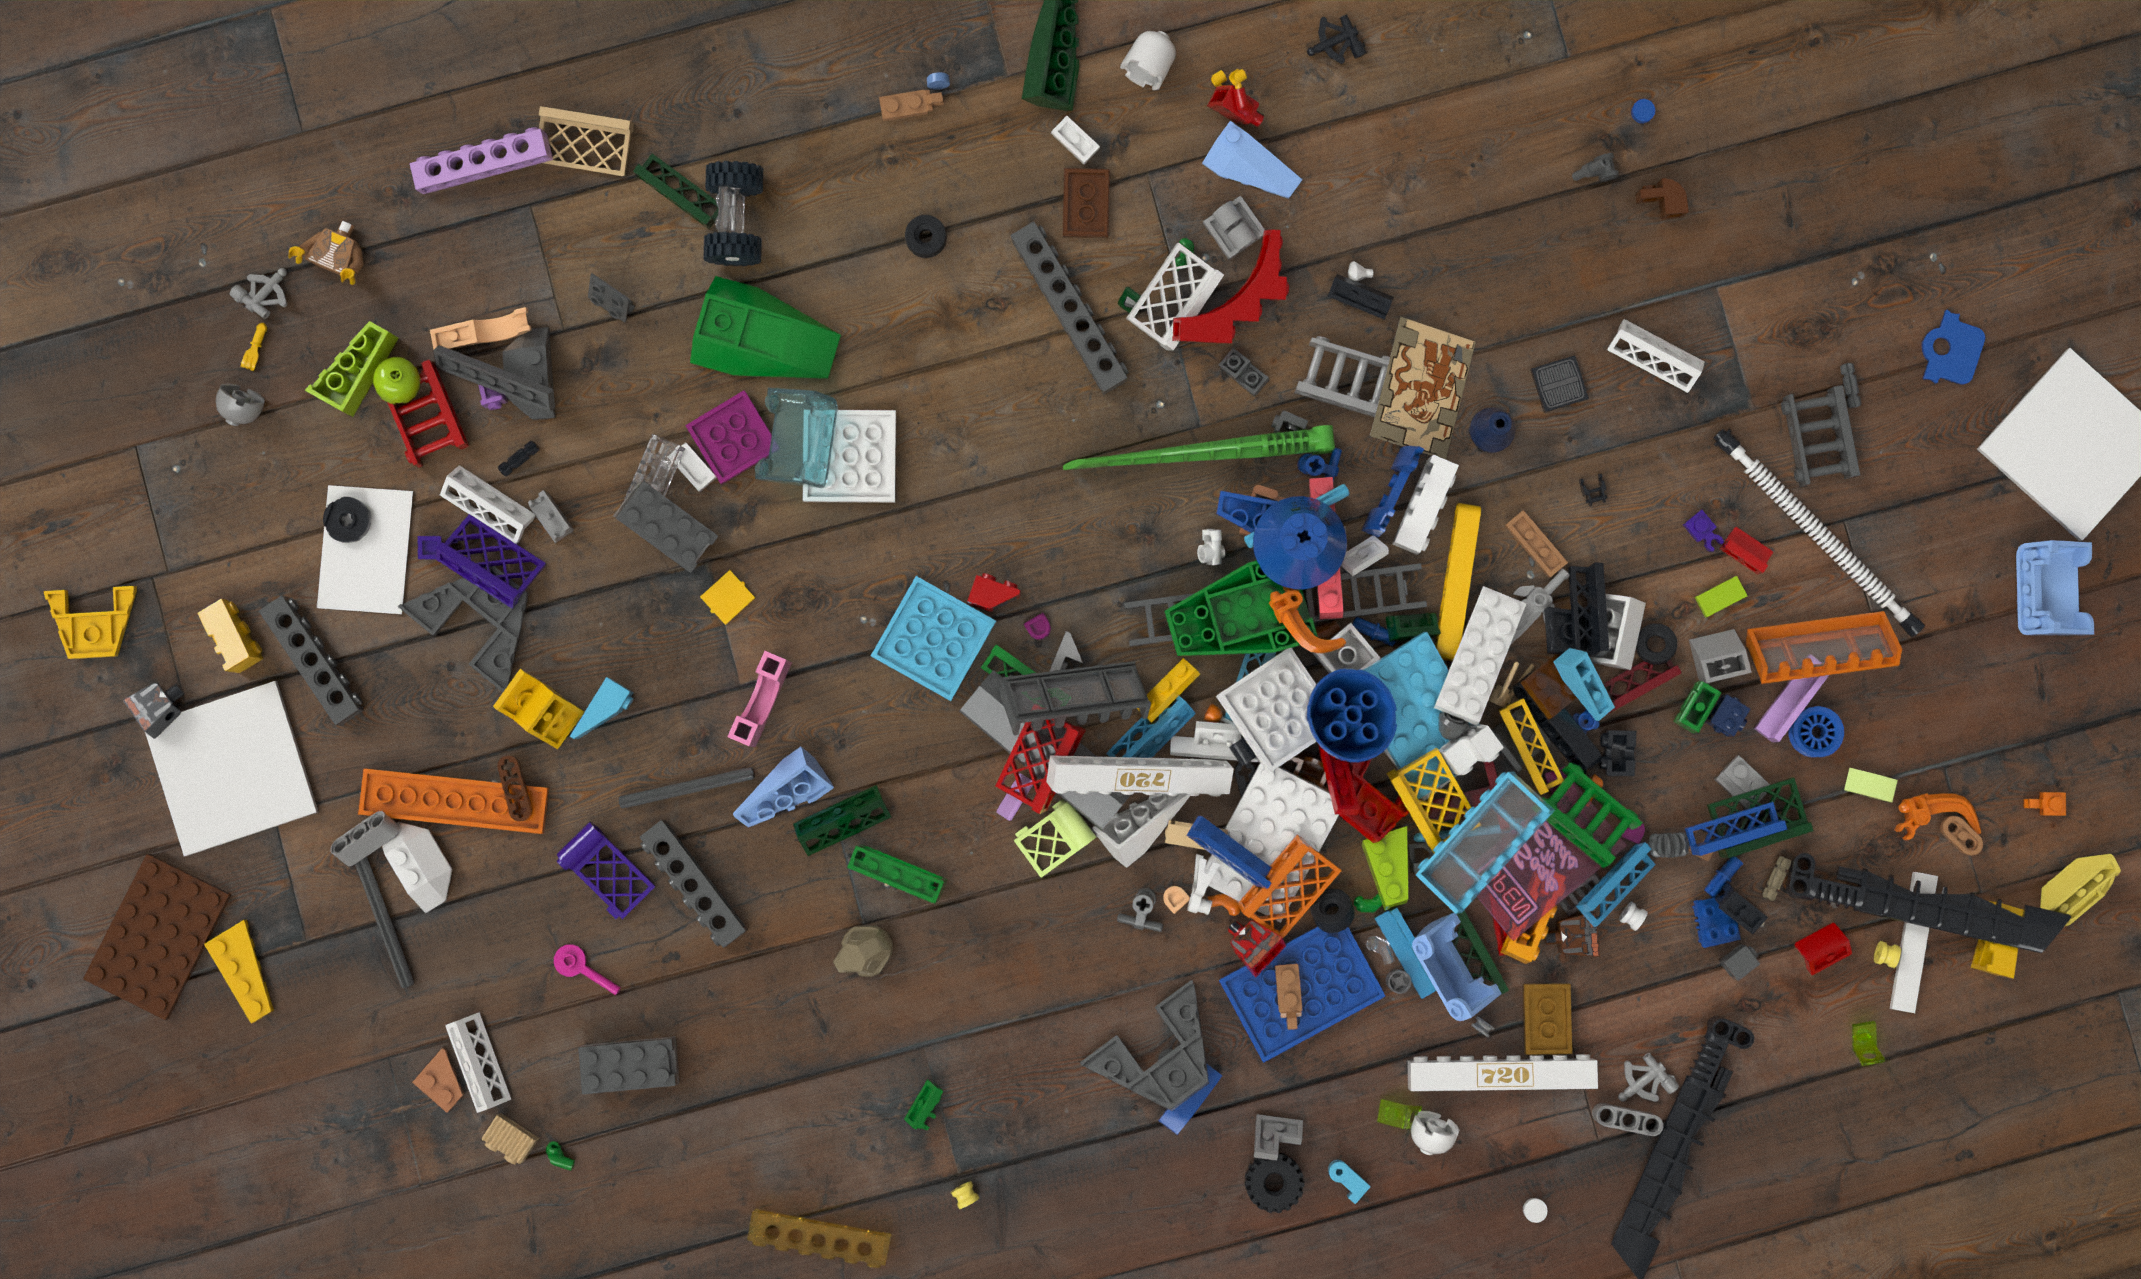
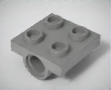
(1234, 227)

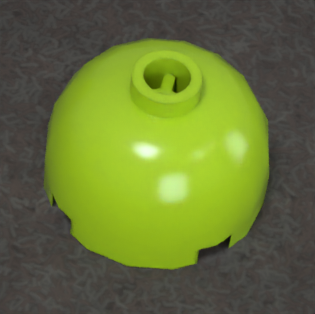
(398, 389)

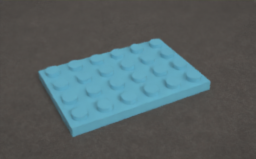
(1414, 679)

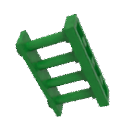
(1584, 837)

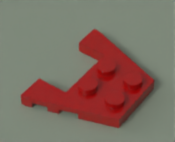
(1376, 812)

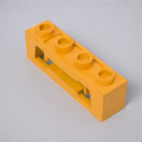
(1530, 952)

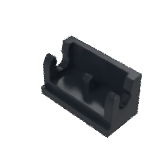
(1741, 909)

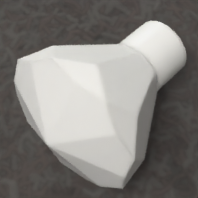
(1357, 272)

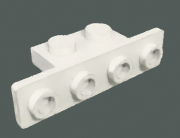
(1209, 741)

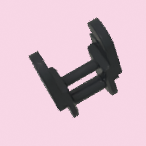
(1586, 492)

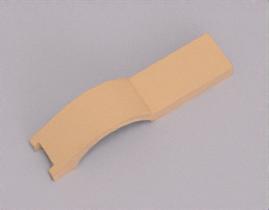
(481, 331)

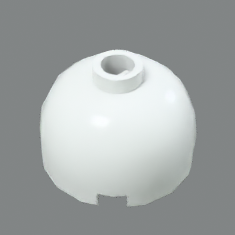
(1432, 1133)

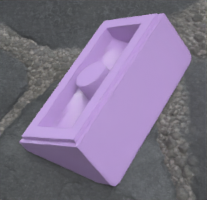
(1010, 804)

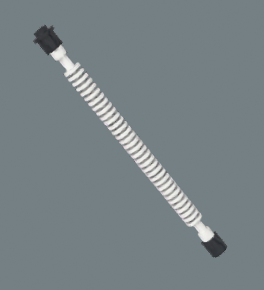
(1731, 446)

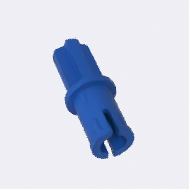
(1374, 631)
(1723, 875)

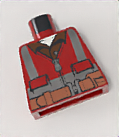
(1255, 945)

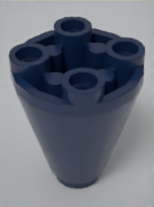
(1486, 433)

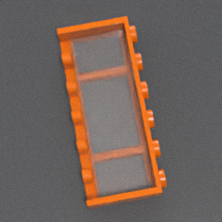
(1823, 647)

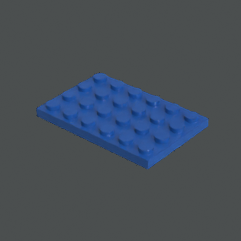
(1332, 985)

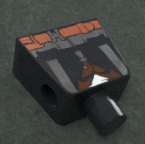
(155, 707)

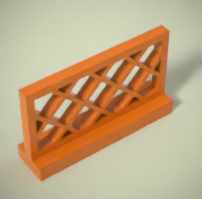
(1281, 867)

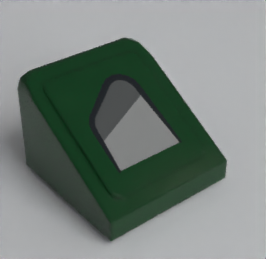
(1129, 299)

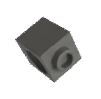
(1740, 961)

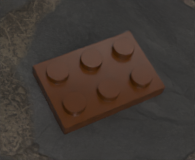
(1548, 688)

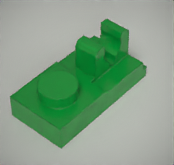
(923, 1105)

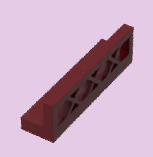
(1640, 689)

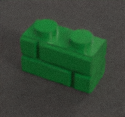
(1697, 707)

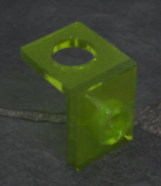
(1865, 1041)
(1396, 1114)

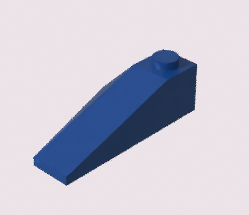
(1244, 510)

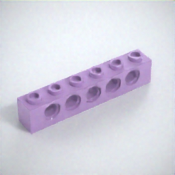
(537, 153)

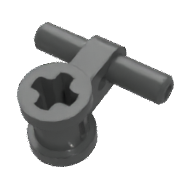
(1601, 166)
(1140, 921)

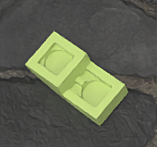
(1871, 785)

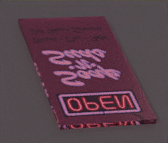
(1543, 871)

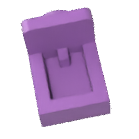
(491, 399)

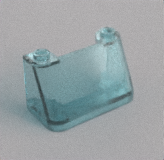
(799, 438)

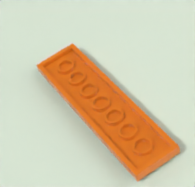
(449, 801)

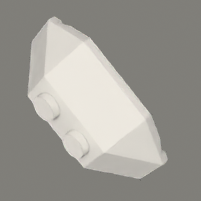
(419, 865)

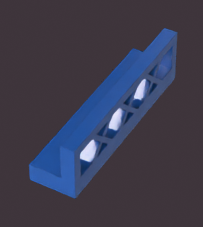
(1741, 836)
(1230, 852)

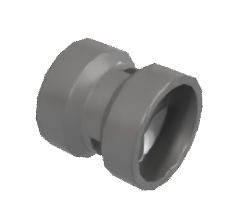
(1400, 978)

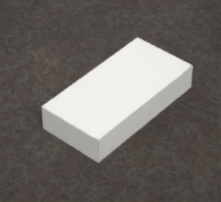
(695, 469)

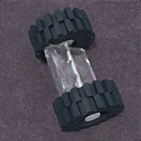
(732, 184)

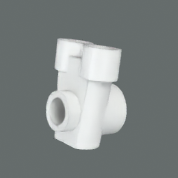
(1212, 550)

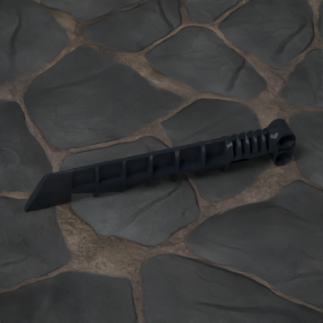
(1946, 912)
(1666, 1167)

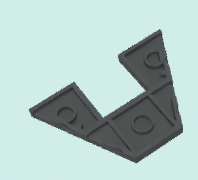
(498, 654)
(1175, 1075)

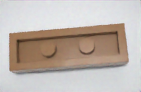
(1536, 544)

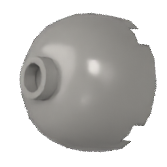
(238, 405)

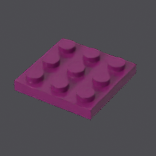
(731, 437)

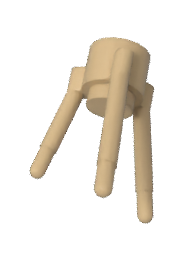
(1501, 695)

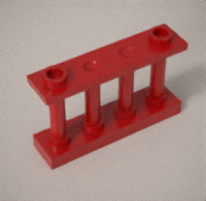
(446, 416)

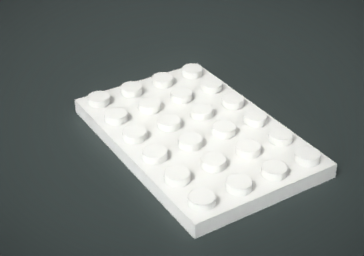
(1267, 820)

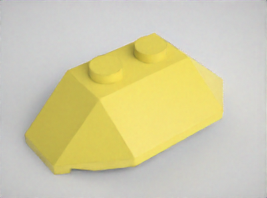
(2080, 885)

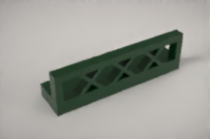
(673, 195)
(839, 817)
(1480, 951)

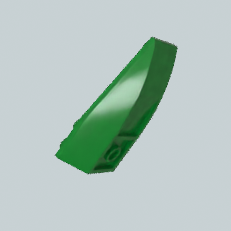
(759, 335)
(1232, 617)

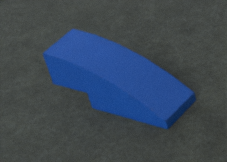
(1178, 1118)

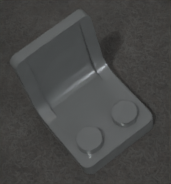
(1510, 751)

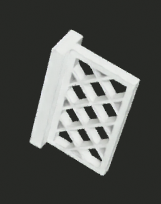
(1191, 307)

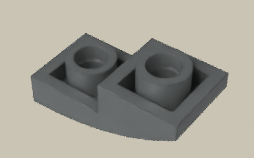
(1243, 372)

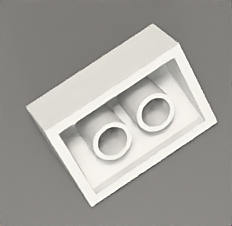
(1624, 625)

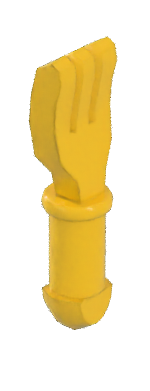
(251, 355)

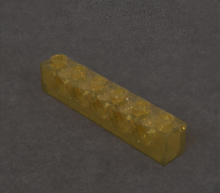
(808, 1227)

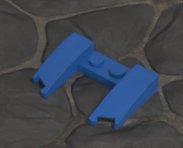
(1404, 464)

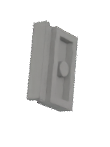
(1740, 778)

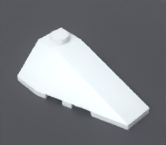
(1135, 829)

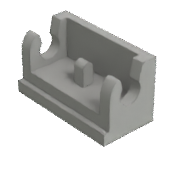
(550, 516)

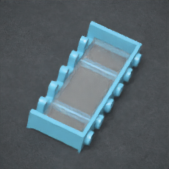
(1484, 841)

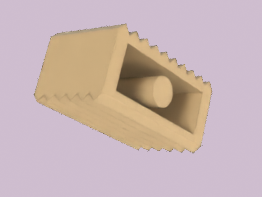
(509, 1139)

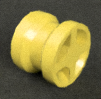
(1887, 954)
(965, 1195)

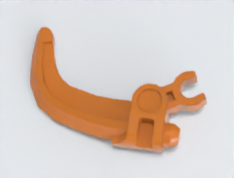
(1286, 612)
(1921, 807)

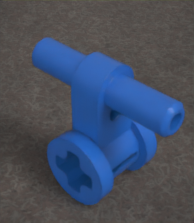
(1319, 465)

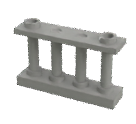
(1330, 393)

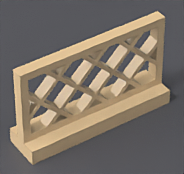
(590, 122)

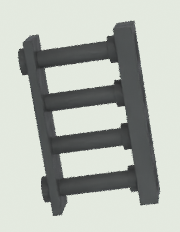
(1838, 421)

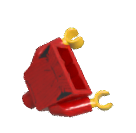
(1233, 101)

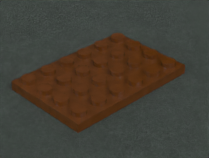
(157, 936)

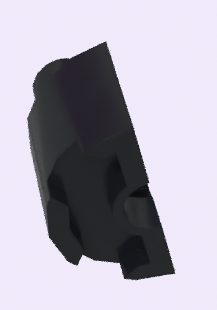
(1618, 752)

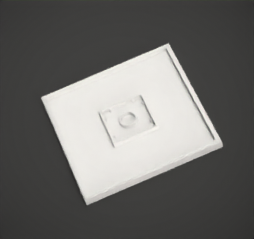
(2070, 444)
(232, 769)

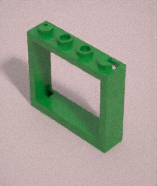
(897, 873)

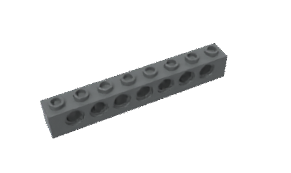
(1023, 240)

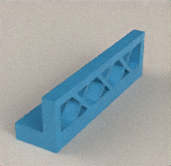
(1156, 734)
(1612, 881)
(1401, 940)

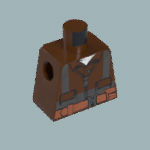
(1575, 936)

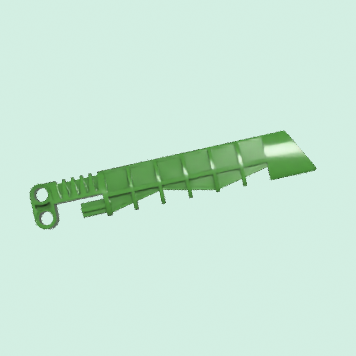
(1315, 440)

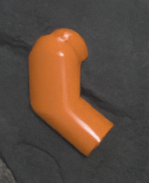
(1225, 901)

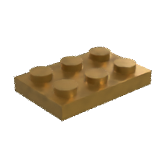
(1547, 1018)

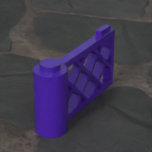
(583, 848)

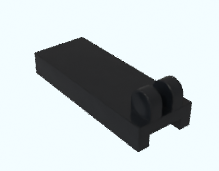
(1360, 296)

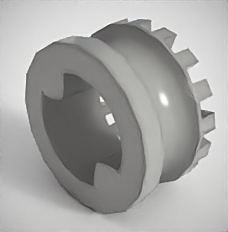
(1482, 1026)

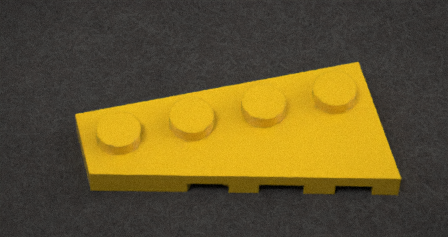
(238, 964)

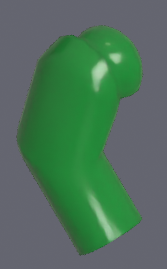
(1367, 905)

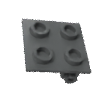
(609, 298)

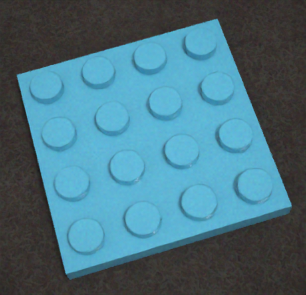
(933, 638)

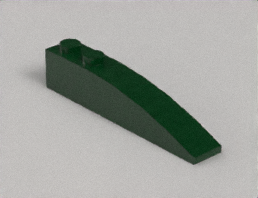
(1052, 57)

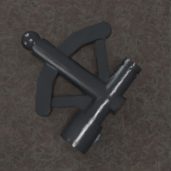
(1347, 34)

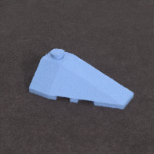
(1245, 160)
(790, 783)

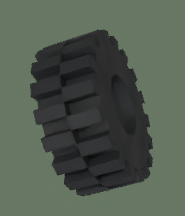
(1281, 1199)

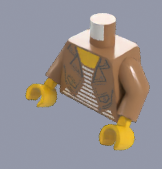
(332, 252)

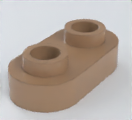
(1960, 835)

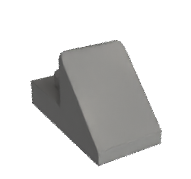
(1066, 650)

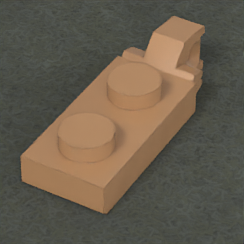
(909, 104)
(1288, 993)

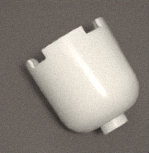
(1149, 59)

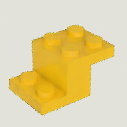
(538, 709)

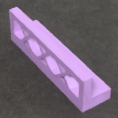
(1788, 707)

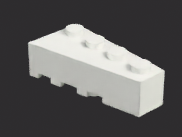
(1424, 504)

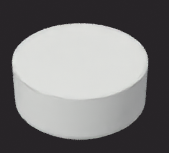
(1535, 1210)

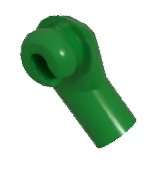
(1181, 260)
(557, 1157)

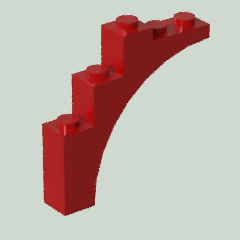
(1245, 305)

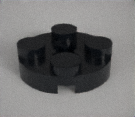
(335, 526)

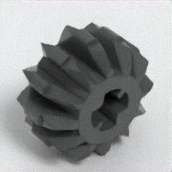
(1669, 844)

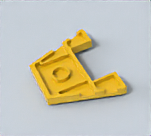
(94, 632)

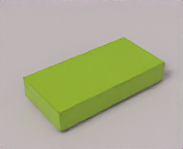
(1720, 596)

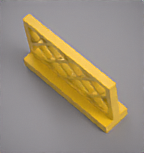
(1414, 805)

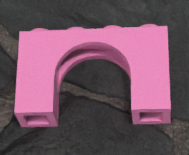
(771, 676)

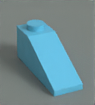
(1583, 680)
(606, 704)

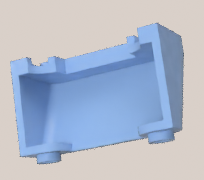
(2050, 588)
(1447, 971)

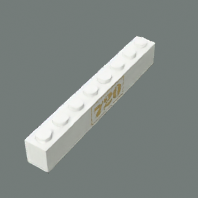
(1140, 775)
(1502, 1074)

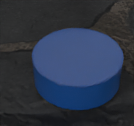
(1643, 111)

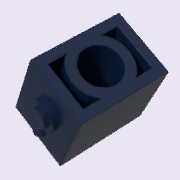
(1728, 716)

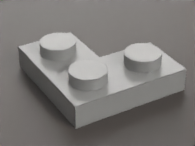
(1271, 1131)

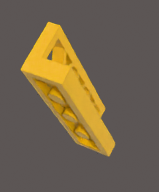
(1523, 750)

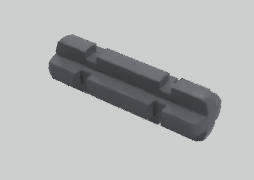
(1850, 385)

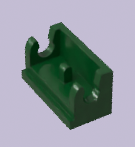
(1409, 626)

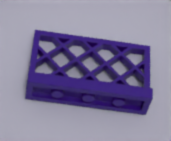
(482, 577)

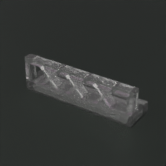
(662, 465)

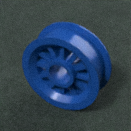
(1835, 739)

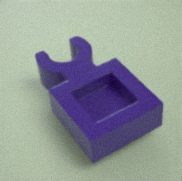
(1701, 528)
(427, 546)

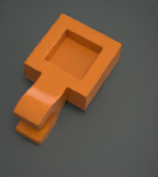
(2049, 803)

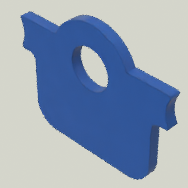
(1963, 355)

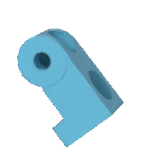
(1341, 1172)

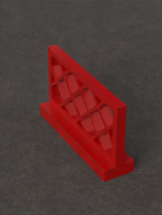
(1044, 793)

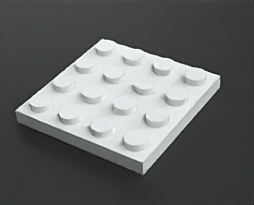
(861, 459)
(1272, 709)

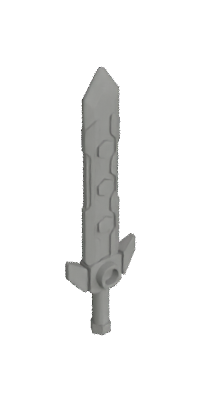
(1536, 601)

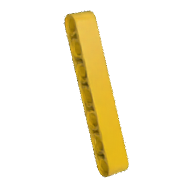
(1457, 579)

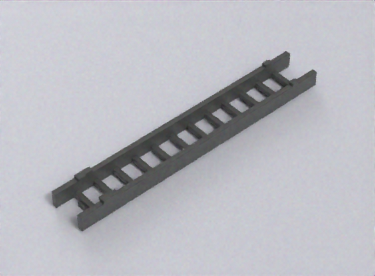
(1380, 609)

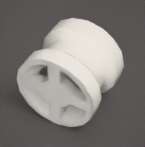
(1633, 916)

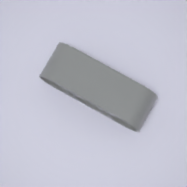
(364, 838)
(1638, 1122)

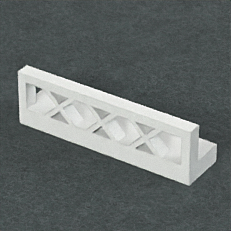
(1657, 348)
(487, 500)
(470, 1064)

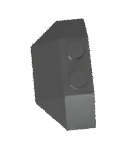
(531, 359)

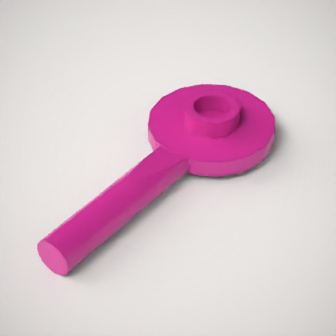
(571, 961)

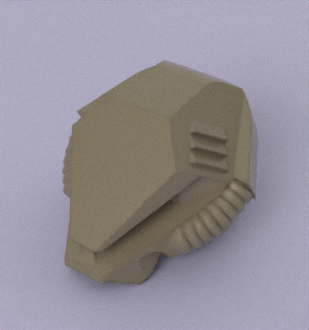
(864, 951)

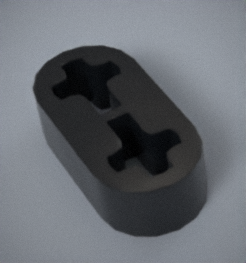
(1242, 785)

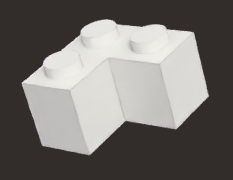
(1472, 746)

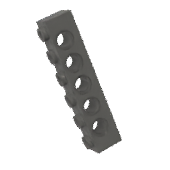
(274, 616)
(650, 843)

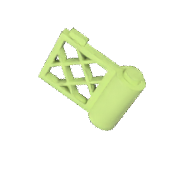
(1071, 828)

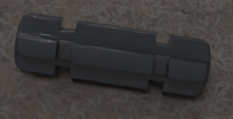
(518, 458)

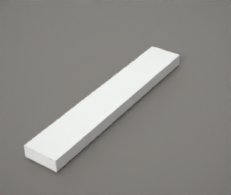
(1912, 954)

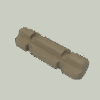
(1776, 878)

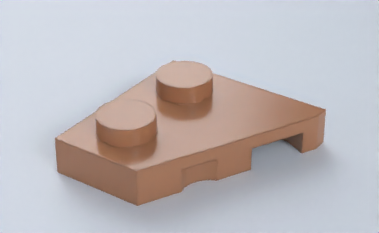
(440, 1082)

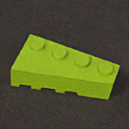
(353, 370)

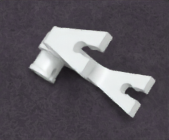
(1200, 884)

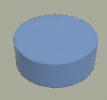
(938, 81)

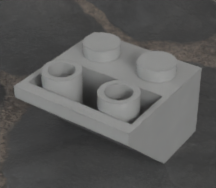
(1719, 656)

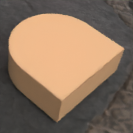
(1175, 898)

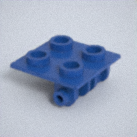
(1714, 924)

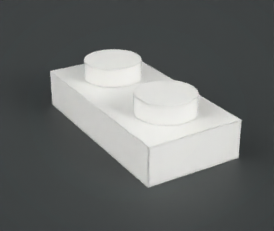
(1075, 140)
(1364, 555)

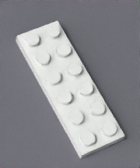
(1480, 656)

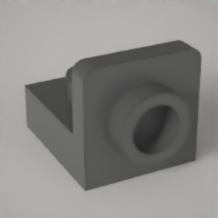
(1292, 422)

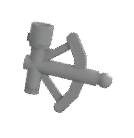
(255, 301)
(1655, 1071)

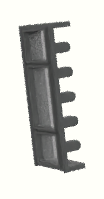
(1072, 694)

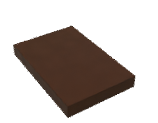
(1086, 203)

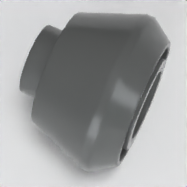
(1451, 726)

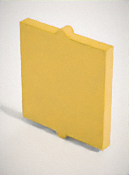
(727, 597)

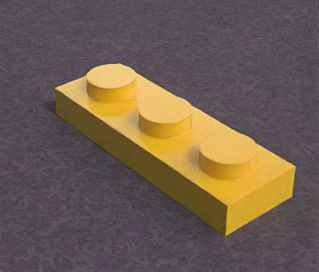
(1170, 688)

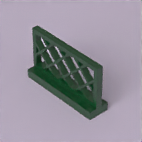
(1794, 828)

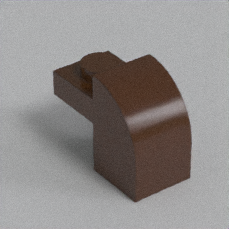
(1670, 196)

